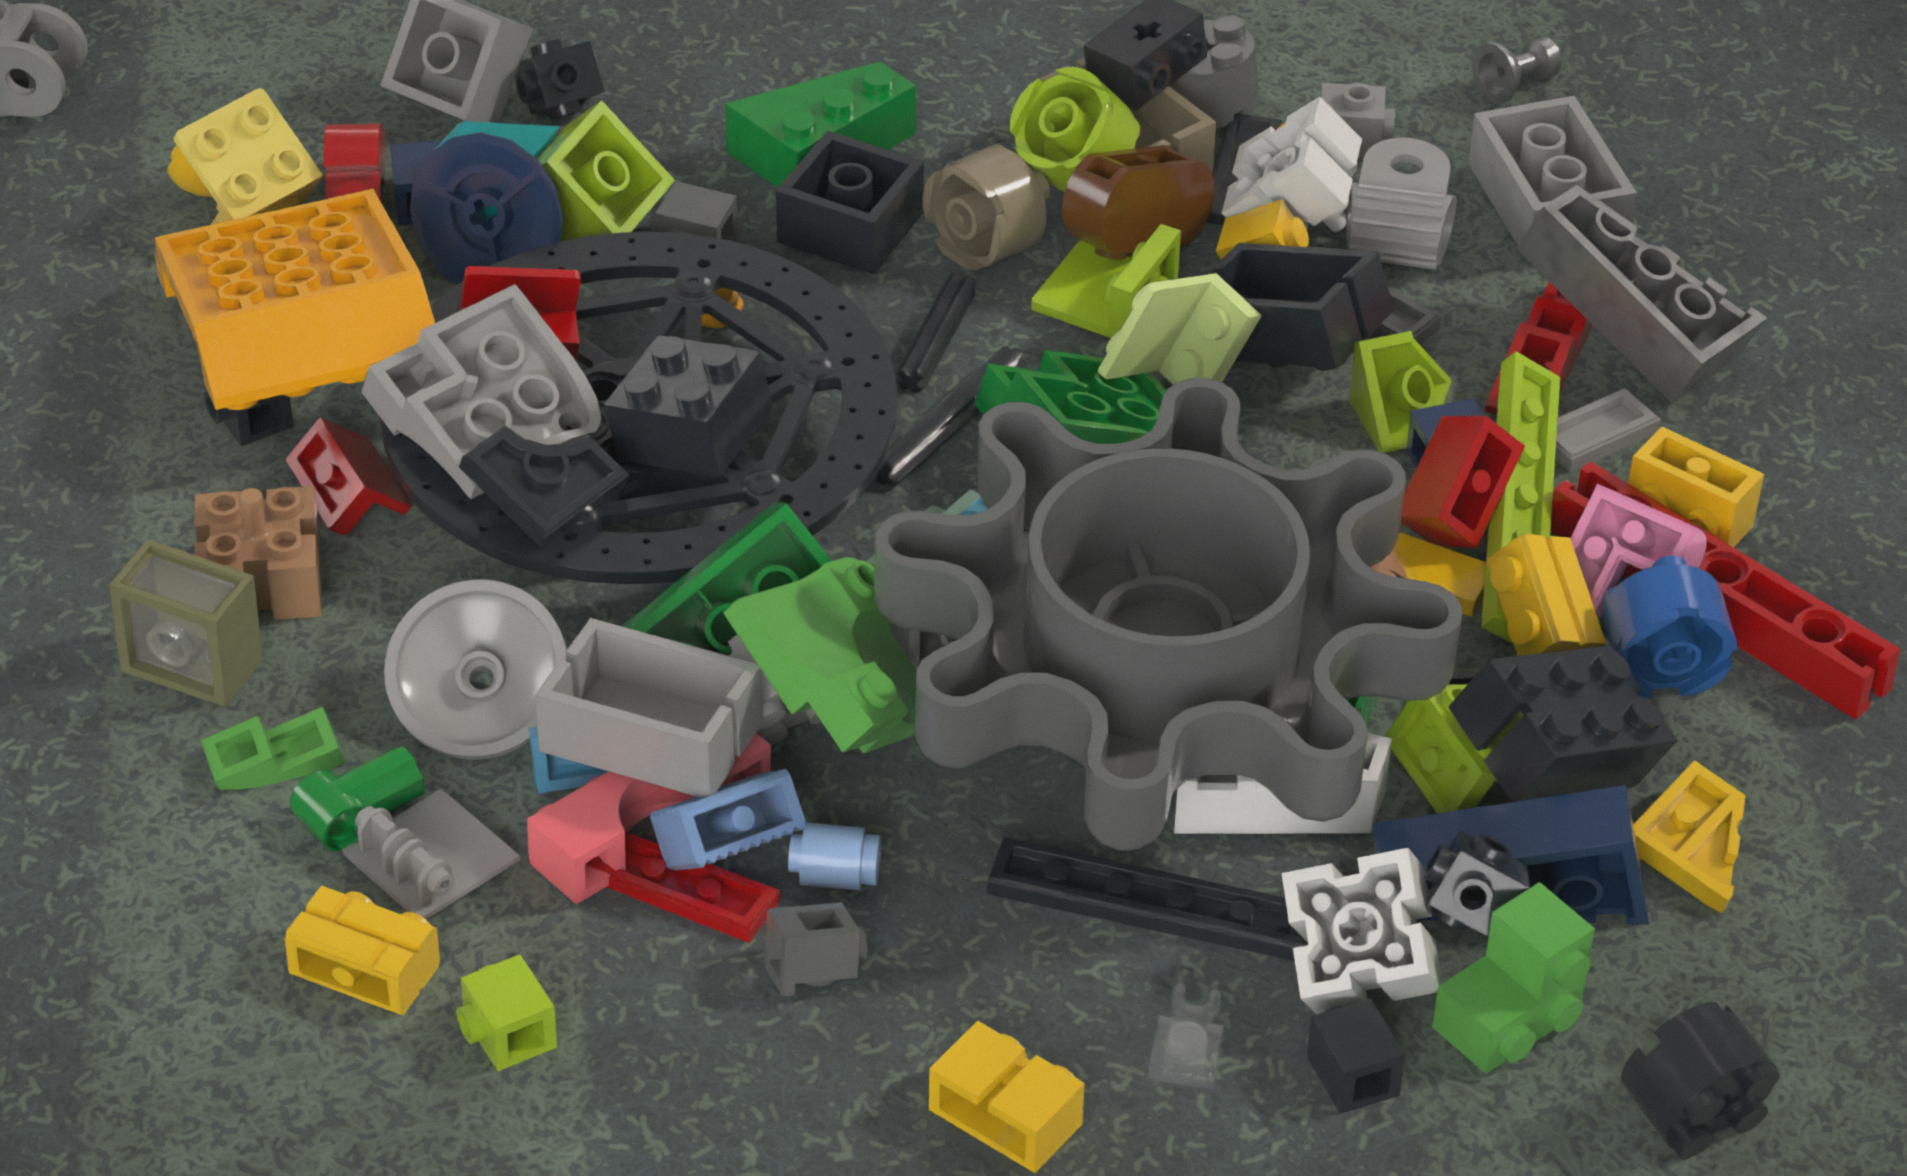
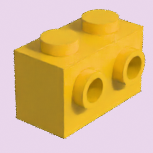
(1698, 484)

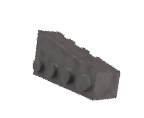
(1637, 293)

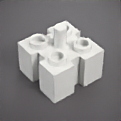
(1302, 163)
(1362, 931)

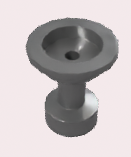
(1499, 70)

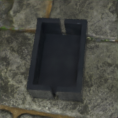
(1309, 301)
(1577, 725)

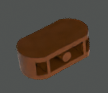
(1127, 194)

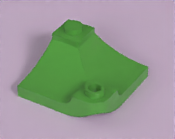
(832, 653)

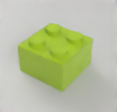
(602, 175)

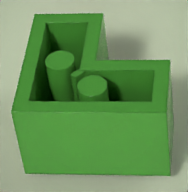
(1523, 984)

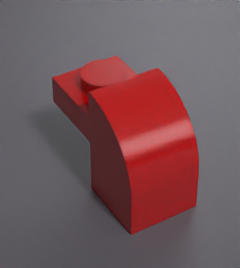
(354, 158)

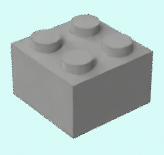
(456, 58)

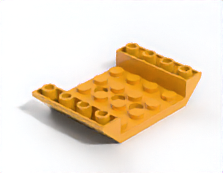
(294, 297)

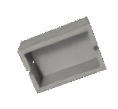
(649, 708)

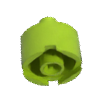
(1067, 120)

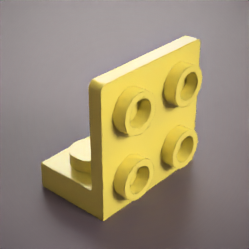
(248, 158)

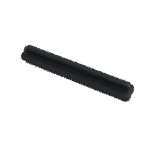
(941, 422)

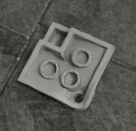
(482, 373)

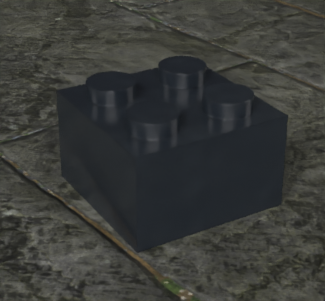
(850, 202)
(688, 405)

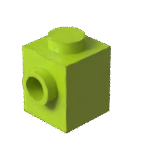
(507, 1013)

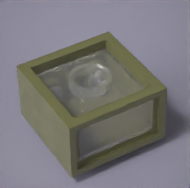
(186, 622)

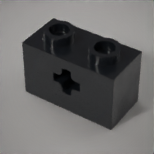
(1147, 50)

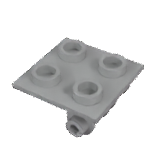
(427, 853)

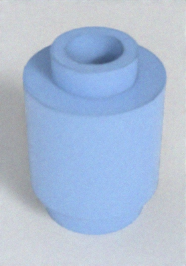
(835, 856)

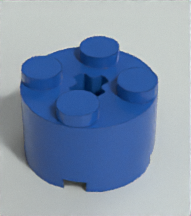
(1671, 627)

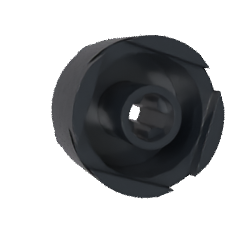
(1701, 1078)

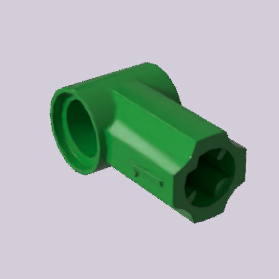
(331, 802)

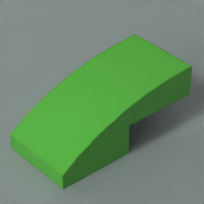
(253, 758)

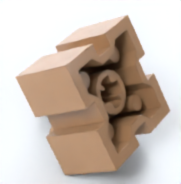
(268, 539)

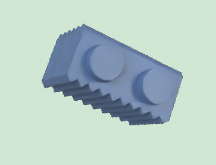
(729, 821)

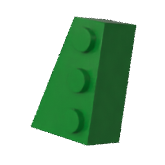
(782, 125)

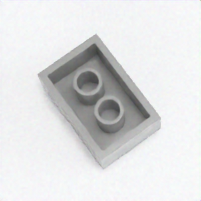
(1537, 154)

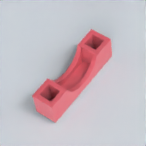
(598, 815)

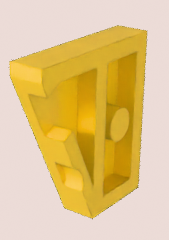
(1694, 834)

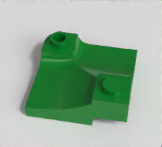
(1078, 396)

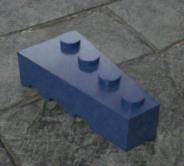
(1570, 842)

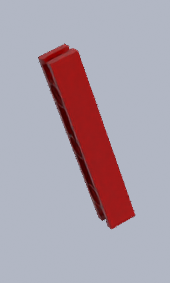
(1767, 612)

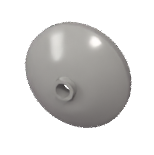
(452, 640)

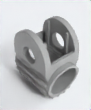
(28, 62)
(1400, 213)

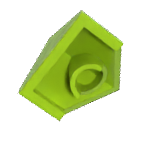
(1391, 380)

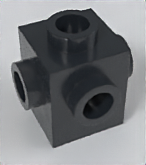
(558, 78)
(1473, 880)

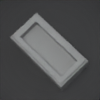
(1602, 429)

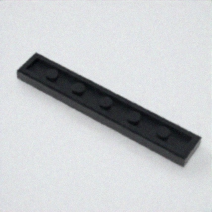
(1143, 898)

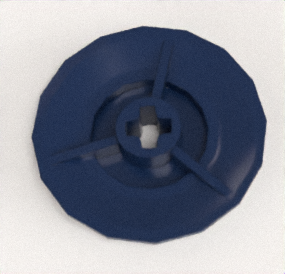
(477, 174)

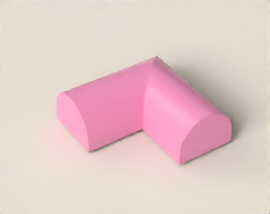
(1626, 532)

